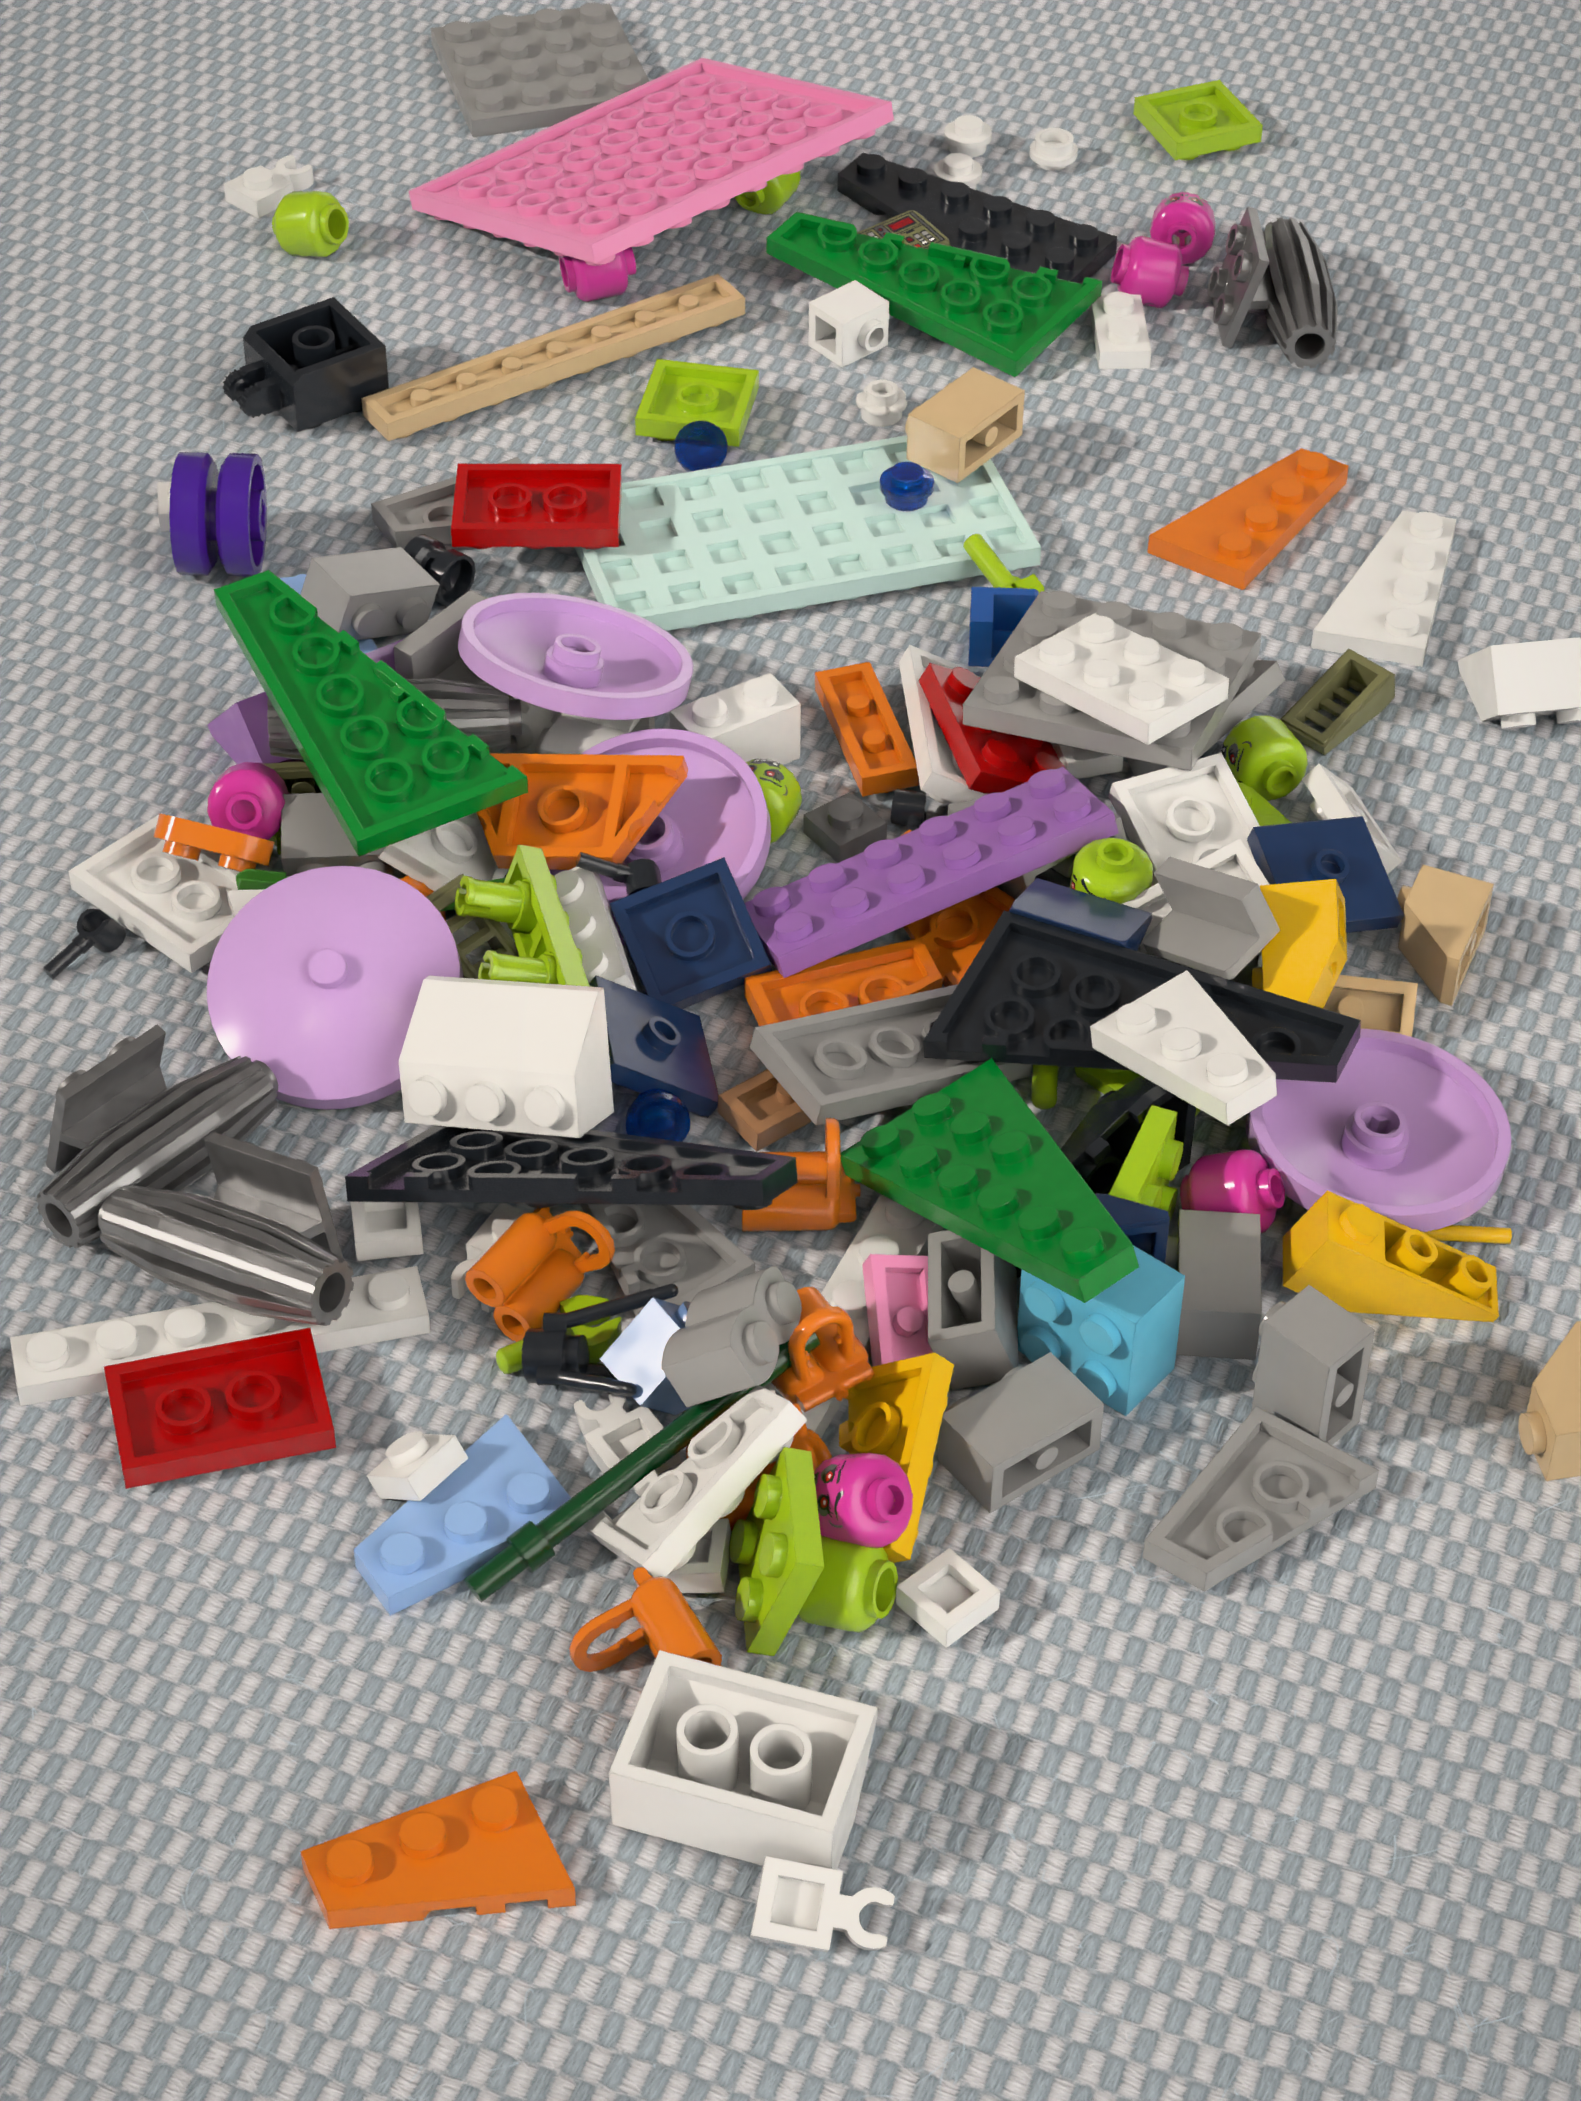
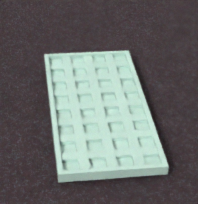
(795, 536)

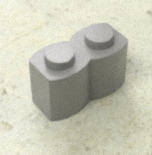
(731, 1336)

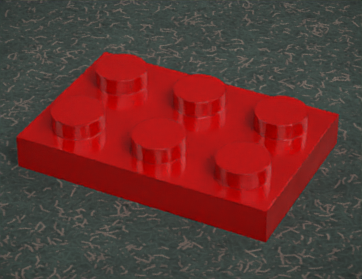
(537, 505)
(985, 757)
(219, 1407)

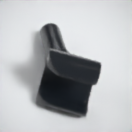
(908, 808)
(636, 874)
(94, 930)

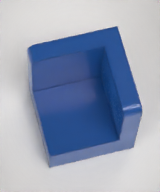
(993, 619)

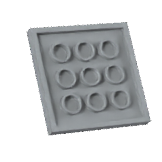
(536, 66)
(1019, 709)

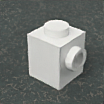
(848, 323)

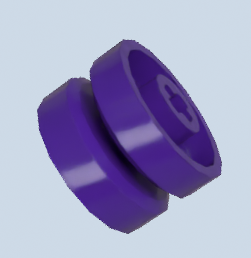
(218, 514)

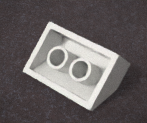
(1525, 681)
(507, 1057)
(741, 1764)

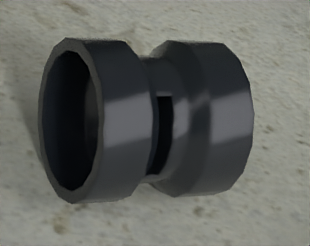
(449, 568)

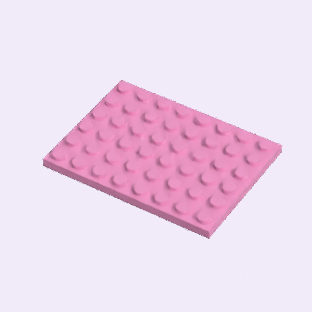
(650, 159)

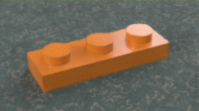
(866, 729)

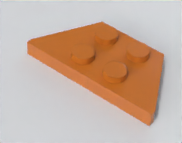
(581, 805)

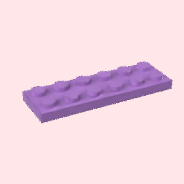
(927, 869)

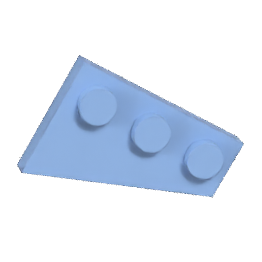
(460, 1521)

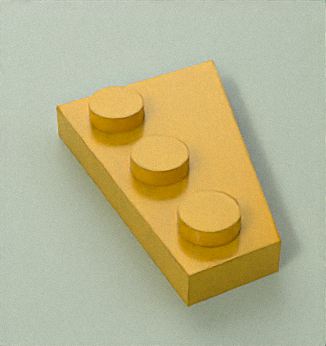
(900, 1418)

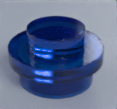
(700, 446)
(906, 486)
(658, 1115)

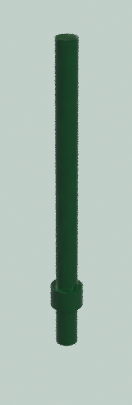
(534, 1544)

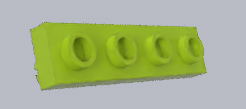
(536, 920)

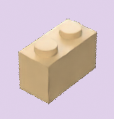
(965, 424)

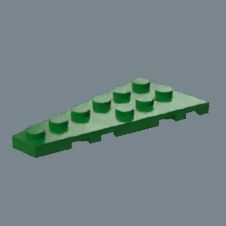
(942, 290)
(361, 727)
(997, 1179)

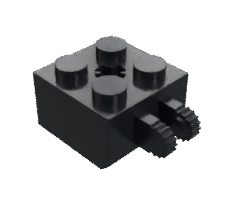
(309, 366)

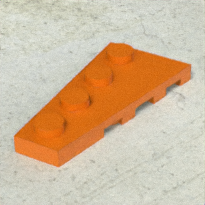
(1252, 521)

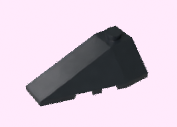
(1111, 1126)

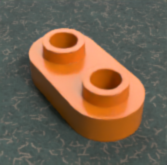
(188, 838)

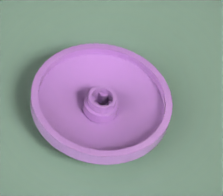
(575, 656)
(709, 817)
(327, 981)
(1395, 1133)

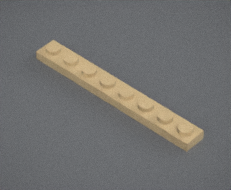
(552, 357)

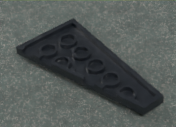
(978, 219)
(1044, 987)
(556, 1170)

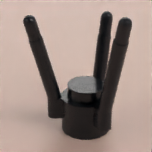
(561, 1358)

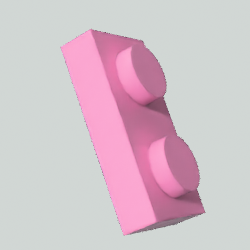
(896, 1306)

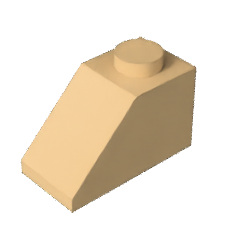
(1443, 927)
(1554, 1412)

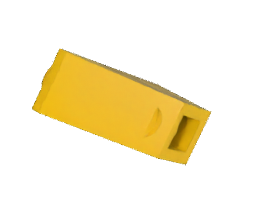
(1311, 941)
(1384, 1266)

